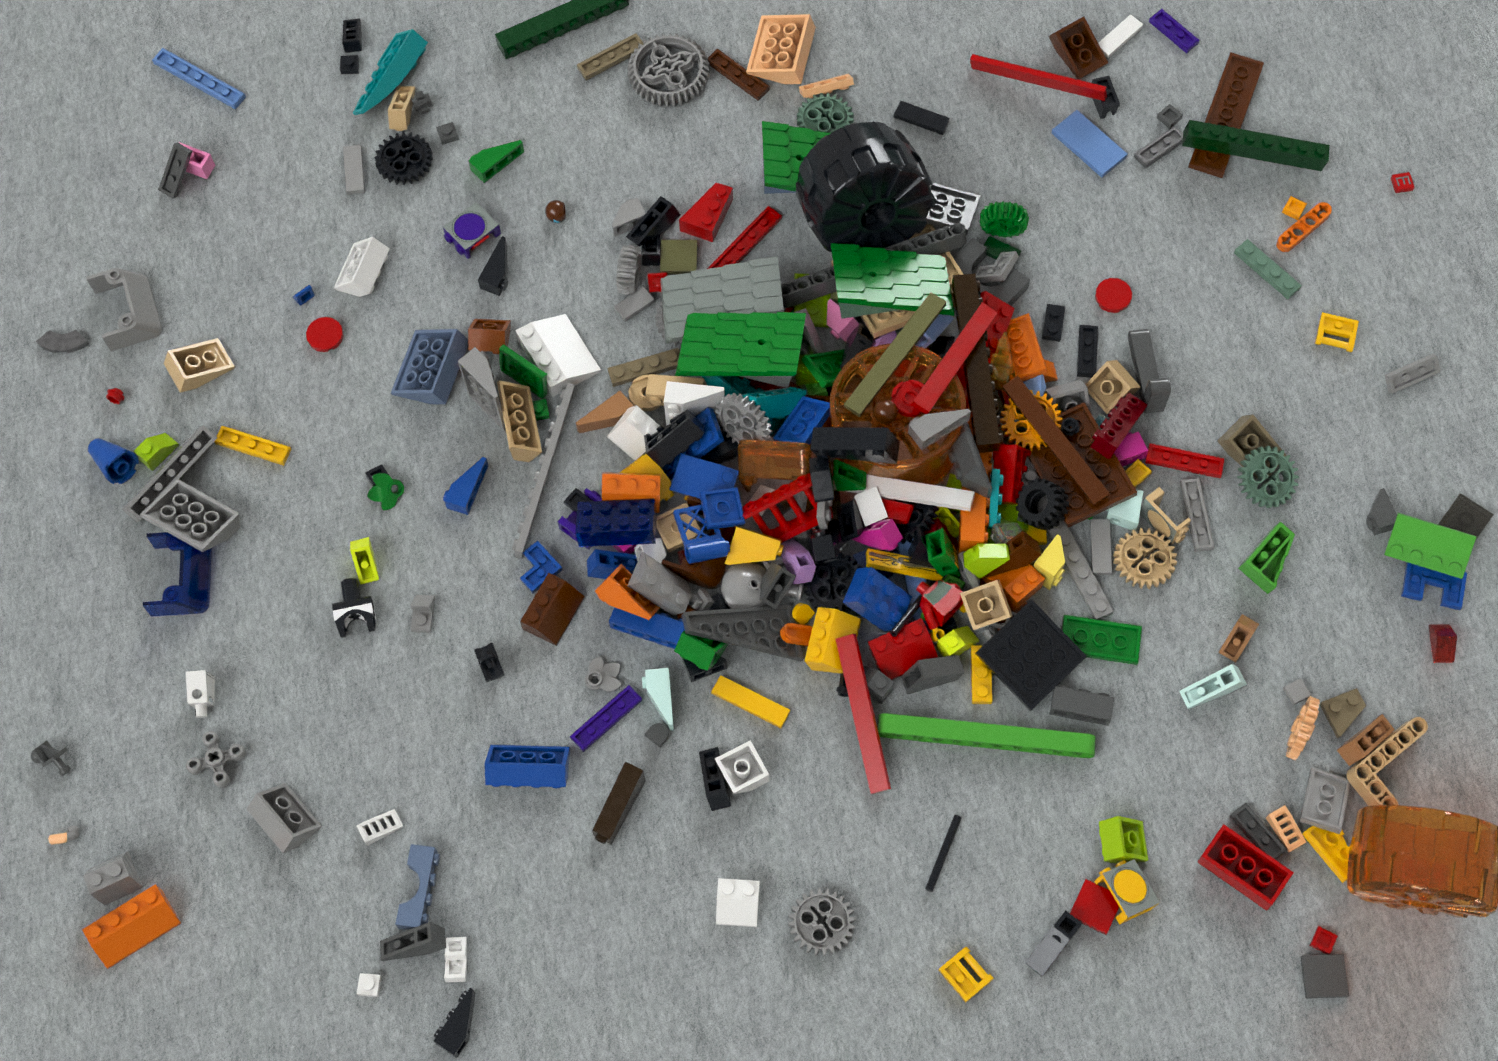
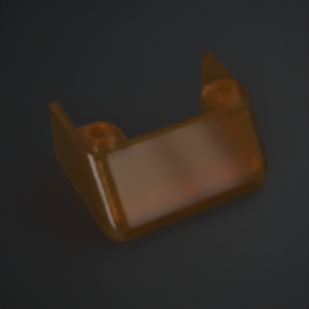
(772, 461)

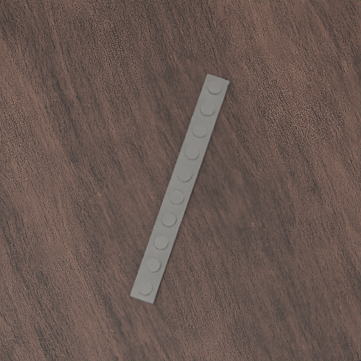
(541, 476)
(1074, 559)

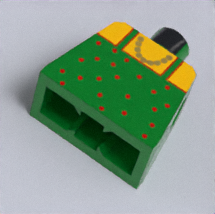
(943, 561)

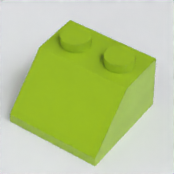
(1122, 840)

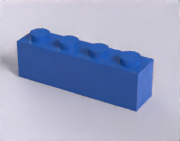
(659, 629)

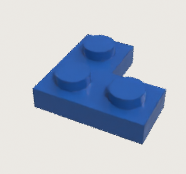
(542, 563)

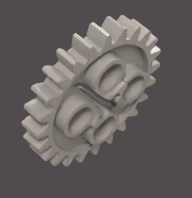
(742, 419)
(837, 912)

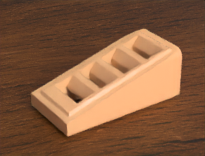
(1287, 817)

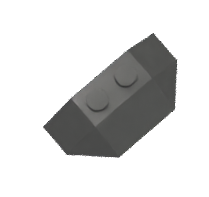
(968, 463)

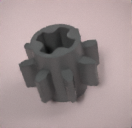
(421, 102)

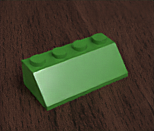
(1430, 545)

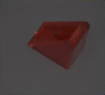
(1443, 643)

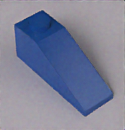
(465, 488)
(603, 563)

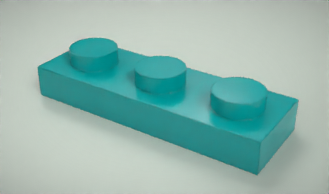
(996, 498)

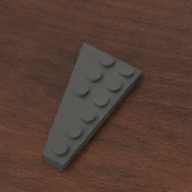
(745, 627)

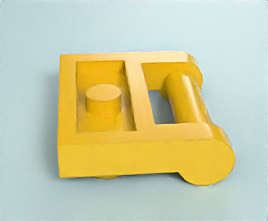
(1339, 327)
(961, 979)

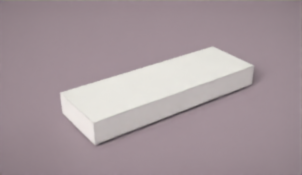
(1120, 35)

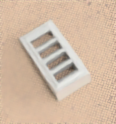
(362, 827)

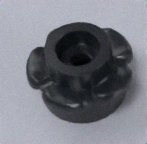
(1070, 422)

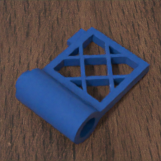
(700, 548)

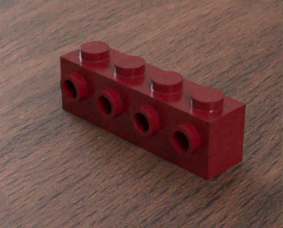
(1118, 426)

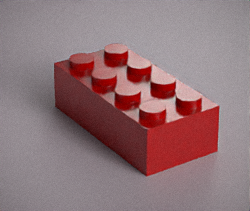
(1245, 867)

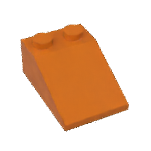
(1018, 584)
(617, 594)

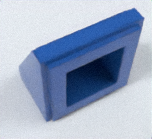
(304, 295)

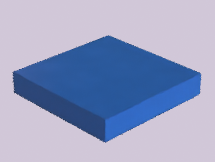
(722, 508)

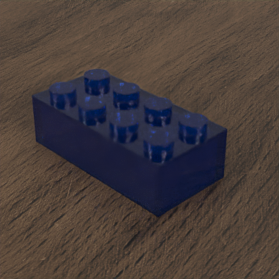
(616, 522)

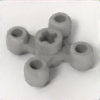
(216, 765)

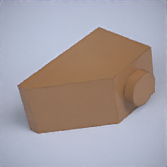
(1238, 638)

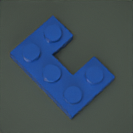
(1418, 576)

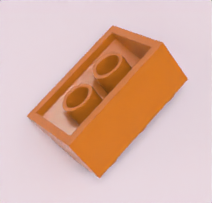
(631, 487)

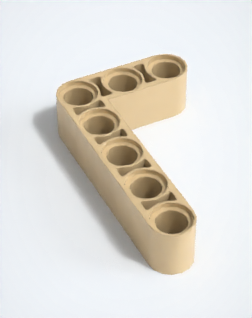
(1381, 759)

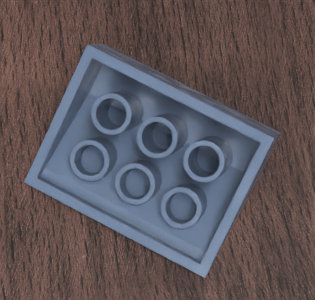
(430, 365)

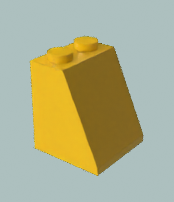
(646, 465)

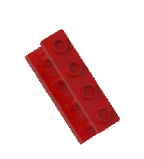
(791, 528)

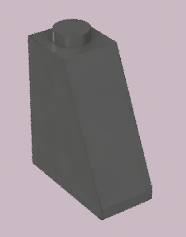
(932, 673)

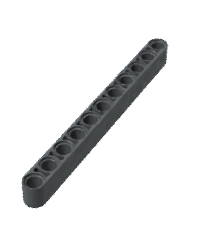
(824, 283)

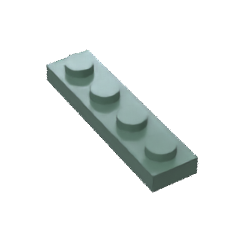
(1267, 269)

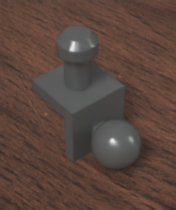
(46, 754)

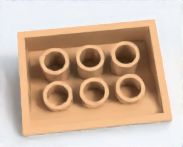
(782, 48)

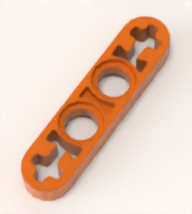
(1304, 227)

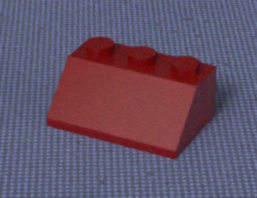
(901, 652)

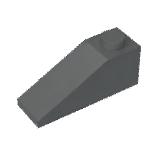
(413, 942)

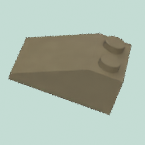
(1245, 436)

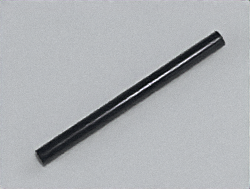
(908, 614)

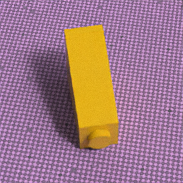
(752, 546)

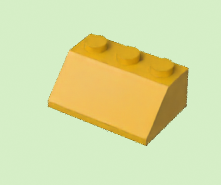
(822, 647)

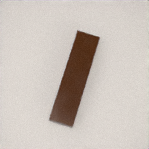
(737, 74)

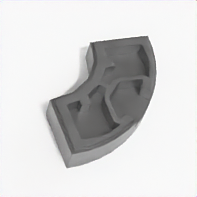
(62, 342)

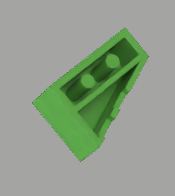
(1267, 559)

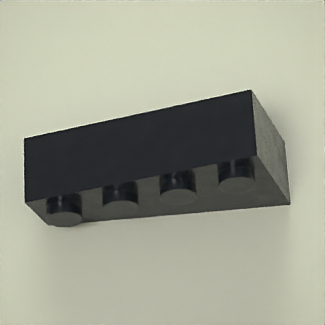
(855, 444)

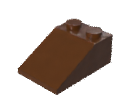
(1078, 48)

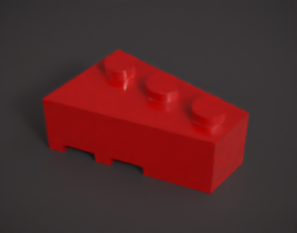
(1011, 462)

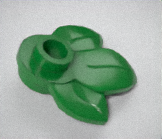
(382, 490)

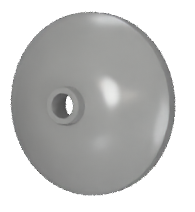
(737, 586)

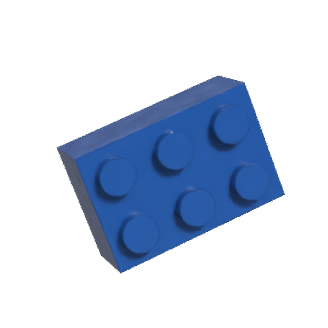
(876, 598)

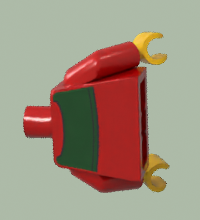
(939, 604)

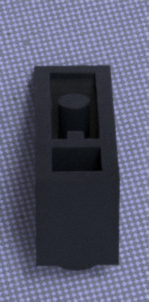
(654, 222)
(495, 275)
(714, 781)

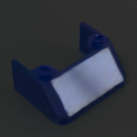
(193, 591)

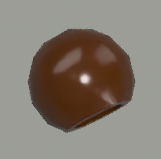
(555, 211)
(885, 411)

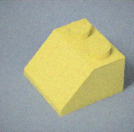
(1051, 563)

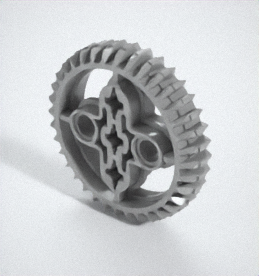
(668, 69)

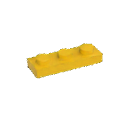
(980, 679)

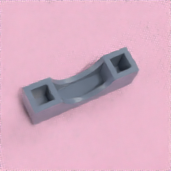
(423, 862)

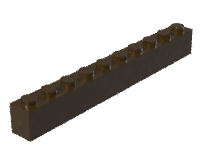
(977, 369)

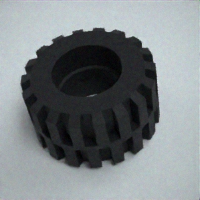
(1029, 500)

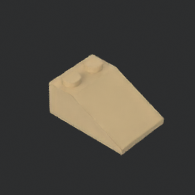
(197, 364)

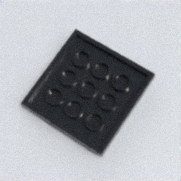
(1030, 655)

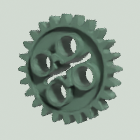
(823, 117)
(1279, 489)

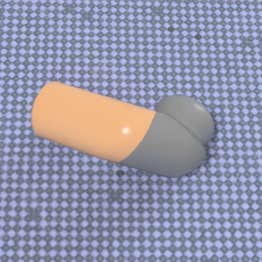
(72, 834)

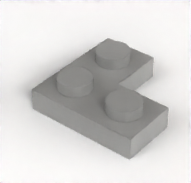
(998, 271)

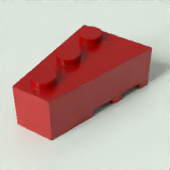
(708, 213)

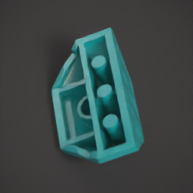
(777, 402)

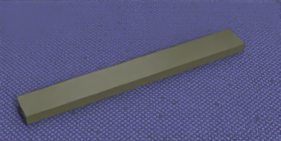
(895, 354)

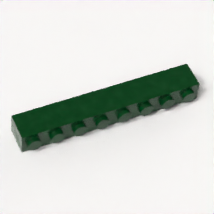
(554, 24)
(1255, 145)

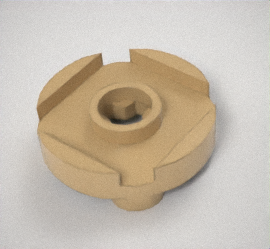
(636, 394)

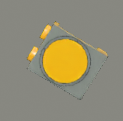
(1129, 890)

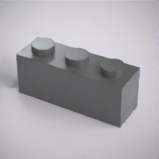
(1082, 705)

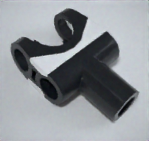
(353, 607)

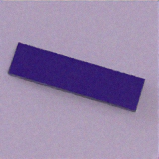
(606, 718)

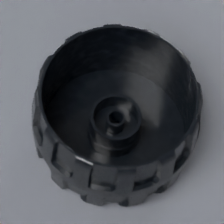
(864, 187)

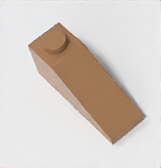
(605, 414)
(1365, 740)

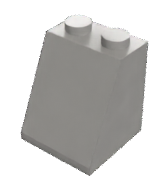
(113, 879)

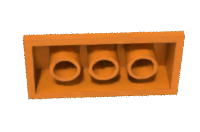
(131, 926)

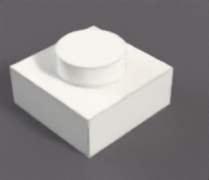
(369, 985)

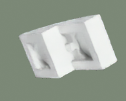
(456, 959)

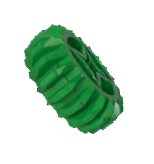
(1004, 219)

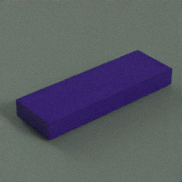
(1174, 31)

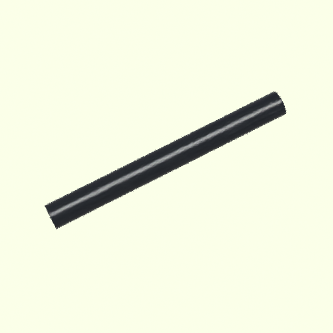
(943, 853)

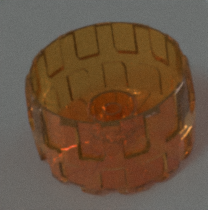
(1424, 860)

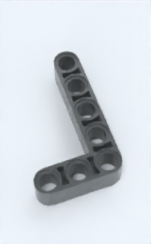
(1153, 390)

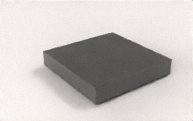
(1324, 976)

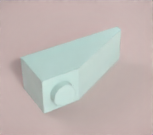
(1213, 686)
(659, 691)

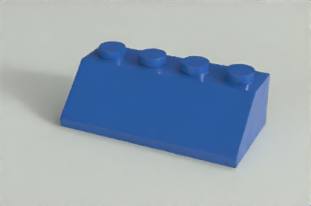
(527, 766)

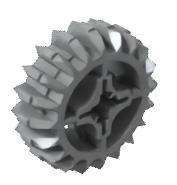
(628, 269)

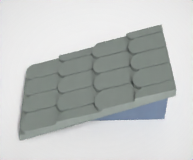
(725, 289)

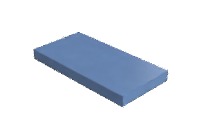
(1089, 143)

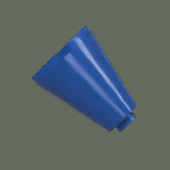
(113, 461)

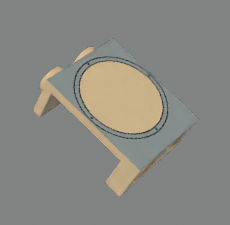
(1160, 521)

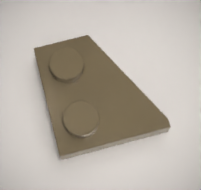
(1343, 710)

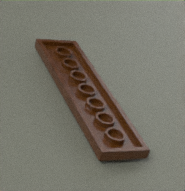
(1228, 108)

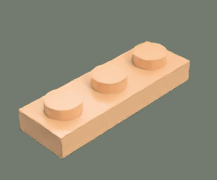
(826, 86)

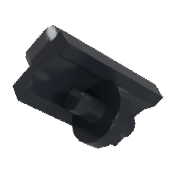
(489, 662)

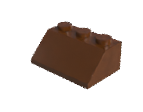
(552, 609)

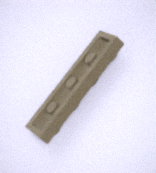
(609, 57)
(648, 365)

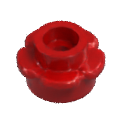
(115, 395)

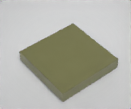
(678, 256)

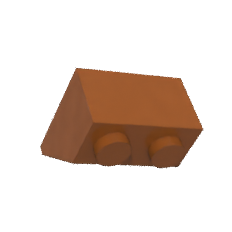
(488, 334)

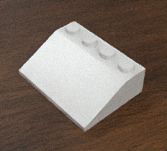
(558, 351)
(690, 396)

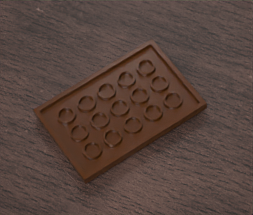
(1107, 470)

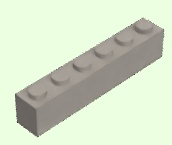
(170, 471)

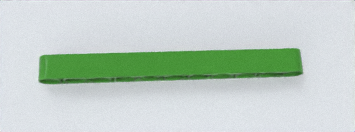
(986, 735)

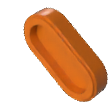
(796, 633)

